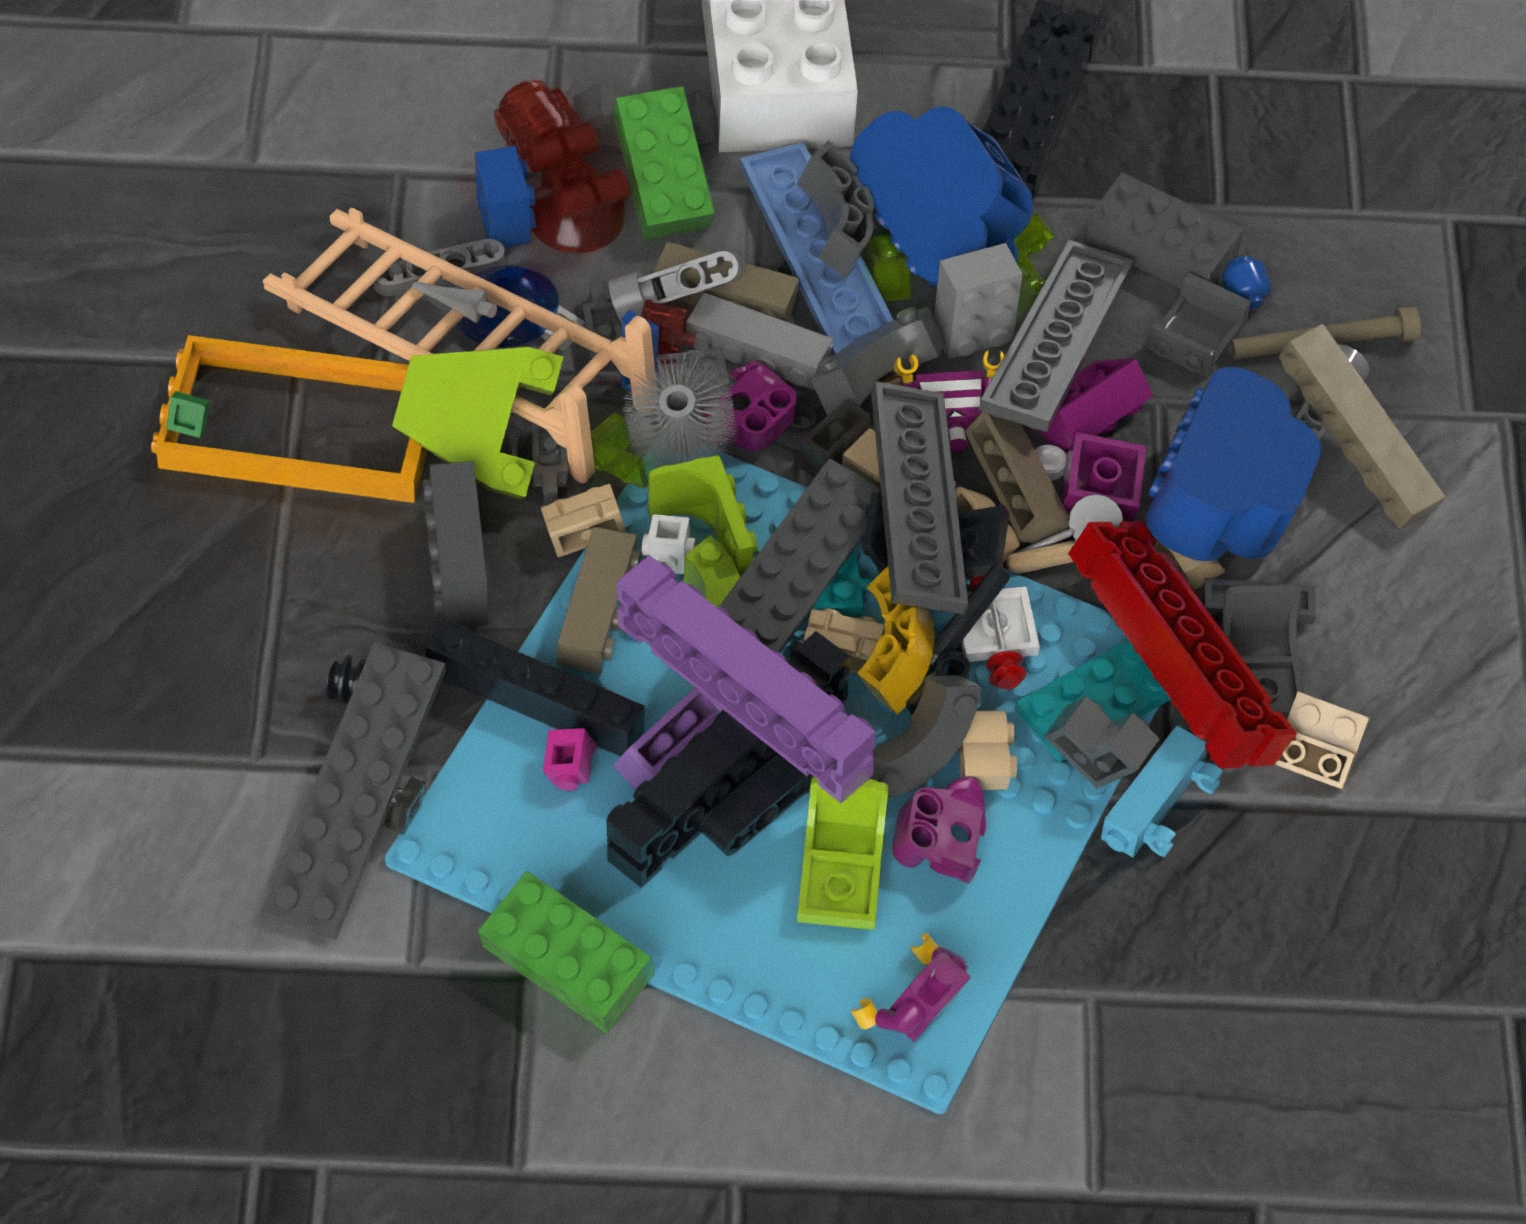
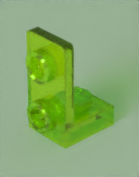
(1032, 240)
(889, 269)
(609, 452)

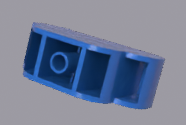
(940, 187)
(1232, 470)

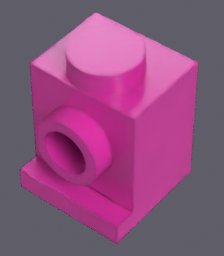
(568, 757)

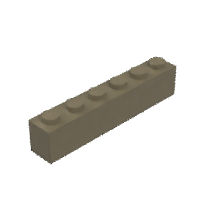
(1361, 426)

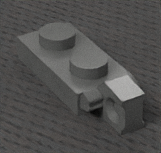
(601, 316)
(550, 464)

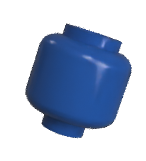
(1247, 279)

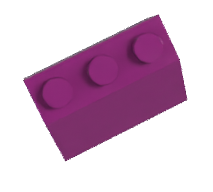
(1098, 399)

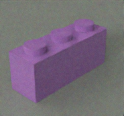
(667, 737)

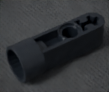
(754, 804)

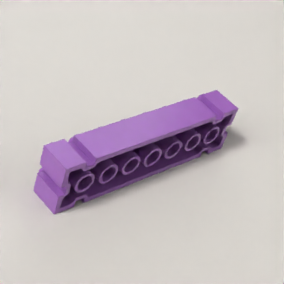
(746, 678)

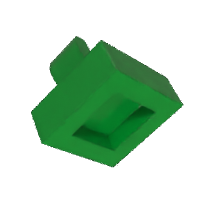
(188, 414)

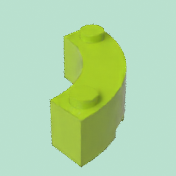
(710, 570)

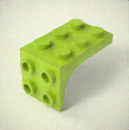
(705, 492)
(843, 857)

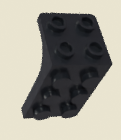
(981, 534)

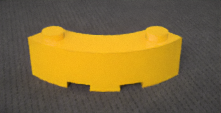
(902, 652)

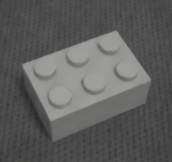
(977, 300)

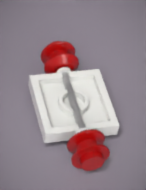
(1003, 636)

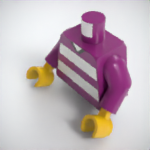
(961, 394)
(924, 997)

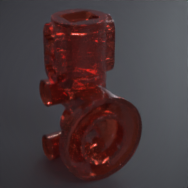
(575, 204)

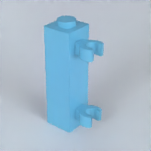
(1155, 791)

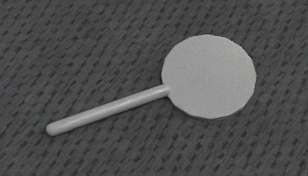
(1089, 509)

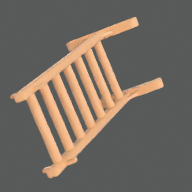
(563, 418)

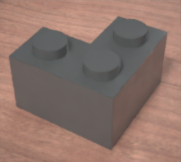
(1098, 746)

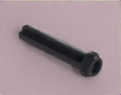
(978, 603)

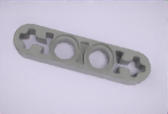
(463, 252)

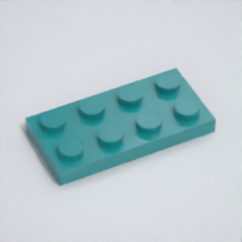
(1113, 680)

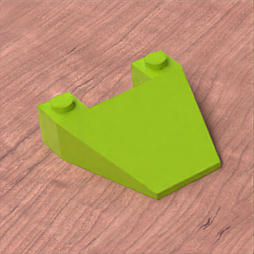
(462, 406)

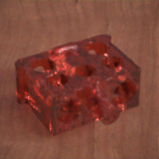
(670, 326)

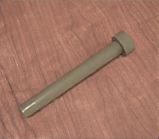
(1403, 324)

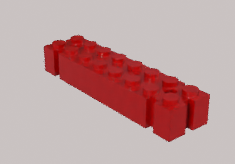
(1181, 645)

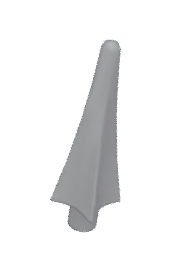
(465, 301)

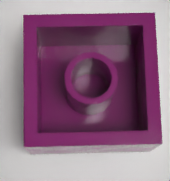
(1105, 469)

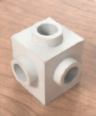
(668, 541)

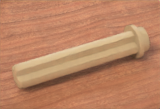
(1040, 558)

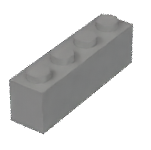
(754, 336)

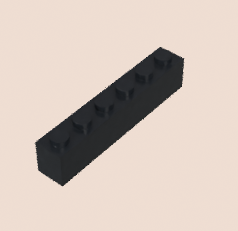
(536, 688)

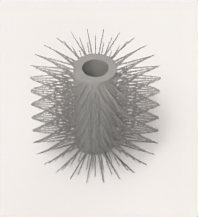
(679, 416)

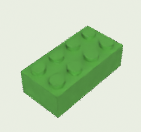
(663, 163)
(566, 952)

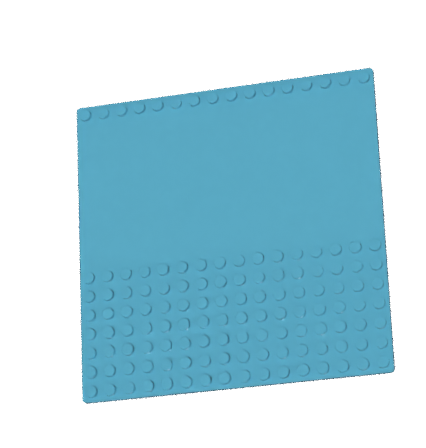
(729, 924)

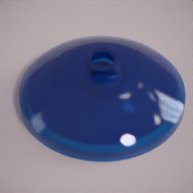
(523, 283)

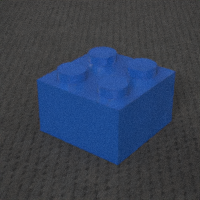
(504, 196)

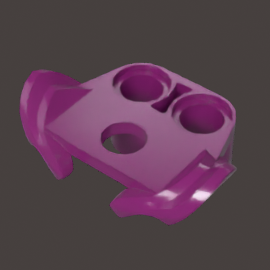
(763, 391)
(926, 824)

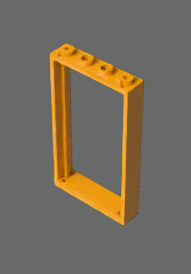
(277, 469)

